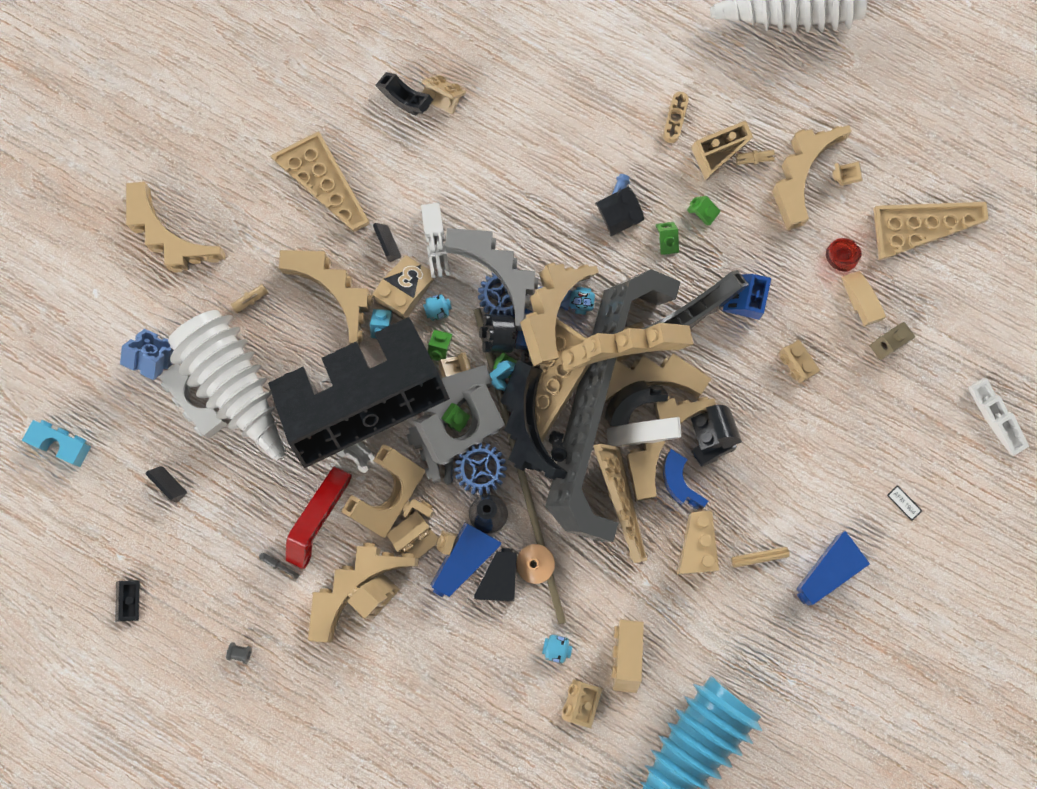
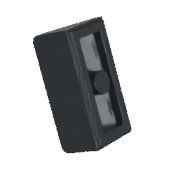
(387, 242)
(166, 483)
(127, 601)

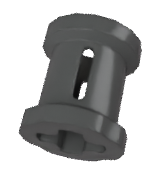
(238, 653)

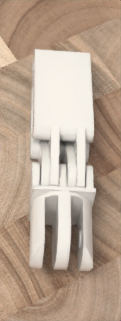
(434, 232)

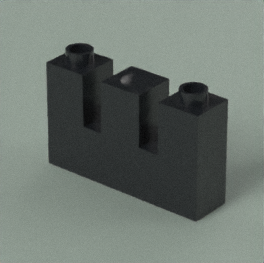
(361, 397)

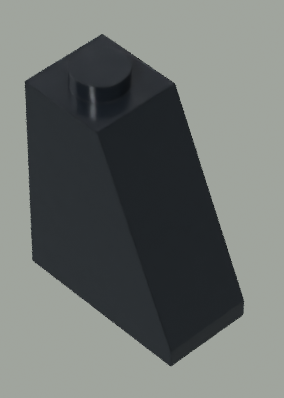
(499, 578)

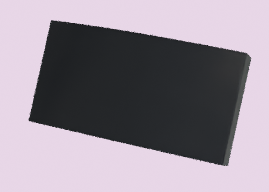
(711, 456)

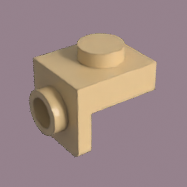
(847, 173)
(454, 365)
(423, 507)
(445, 542)

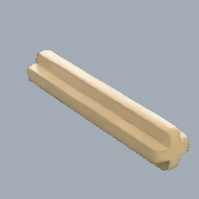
(760, 557)

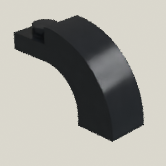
(403, 95)
(630, 398)

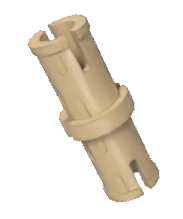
(755, 157)
(239, 306)

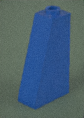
(467, 555)
(833, 568)

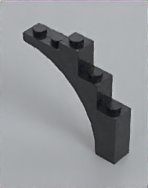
(522, 425)

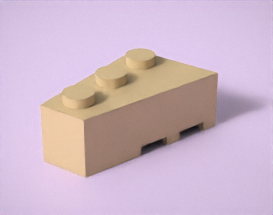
(719, 147)
(699, 545)
(372, 596)
(628, 656)

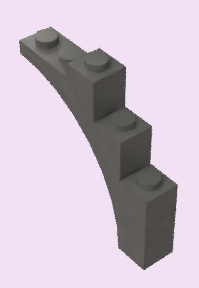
(707, 302)

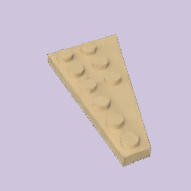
(317, 171)
(913, 225)
(555, 383)
(619, 492)

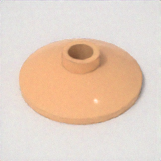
(545, 563)

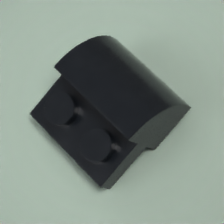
(716, 428)

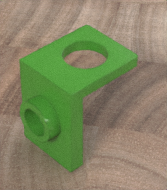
(668, 238)

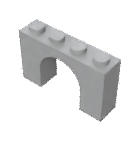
(485, 422)

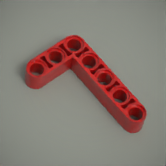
(300, 539)

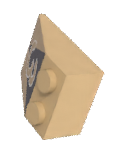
(403, 287)

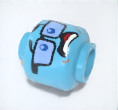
(582, 300)
(437, 307)
(557, 649)

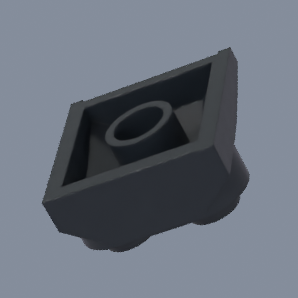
(620, 210)

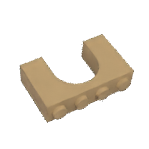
(405, 477)

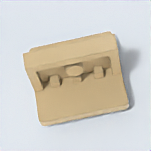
(443, 92)
(413, 536)

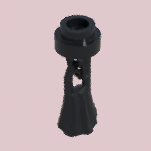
(558, 452)

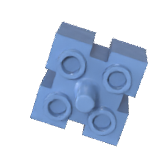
(147, 354)

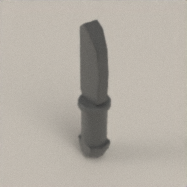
(448, 472)
(276, 564)

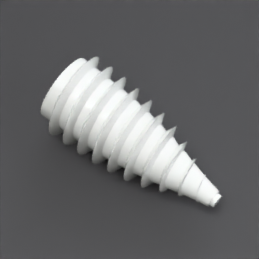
(791, 12)
(224, 373)

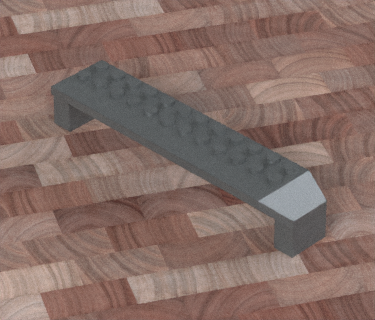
(566, 496)

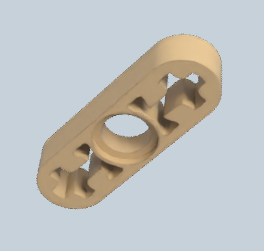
(674, 110)

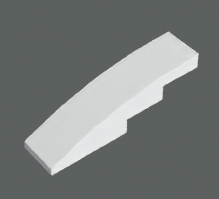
(999, 419)
(644, 432)

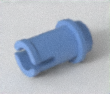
(622, 182)

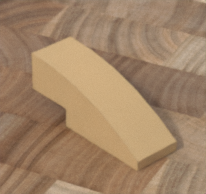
(863, 298)

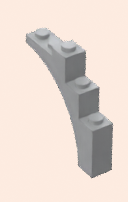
(479, 246)
(454, 386)

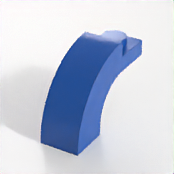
(675, 482)

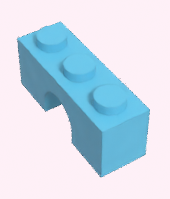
(42, 436)

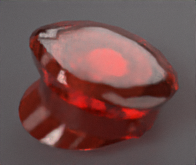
(843, 254)

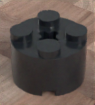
(497, 333)

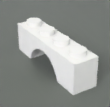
(203, 418)

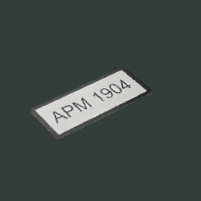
(904, 503)

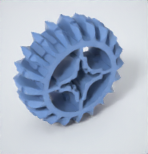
(486, 291)
(475, 476)

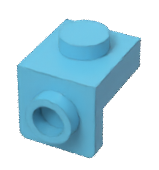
(379, 320)
(503, 371)

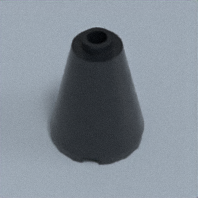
(490, 521)

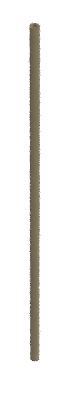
(524, 484)

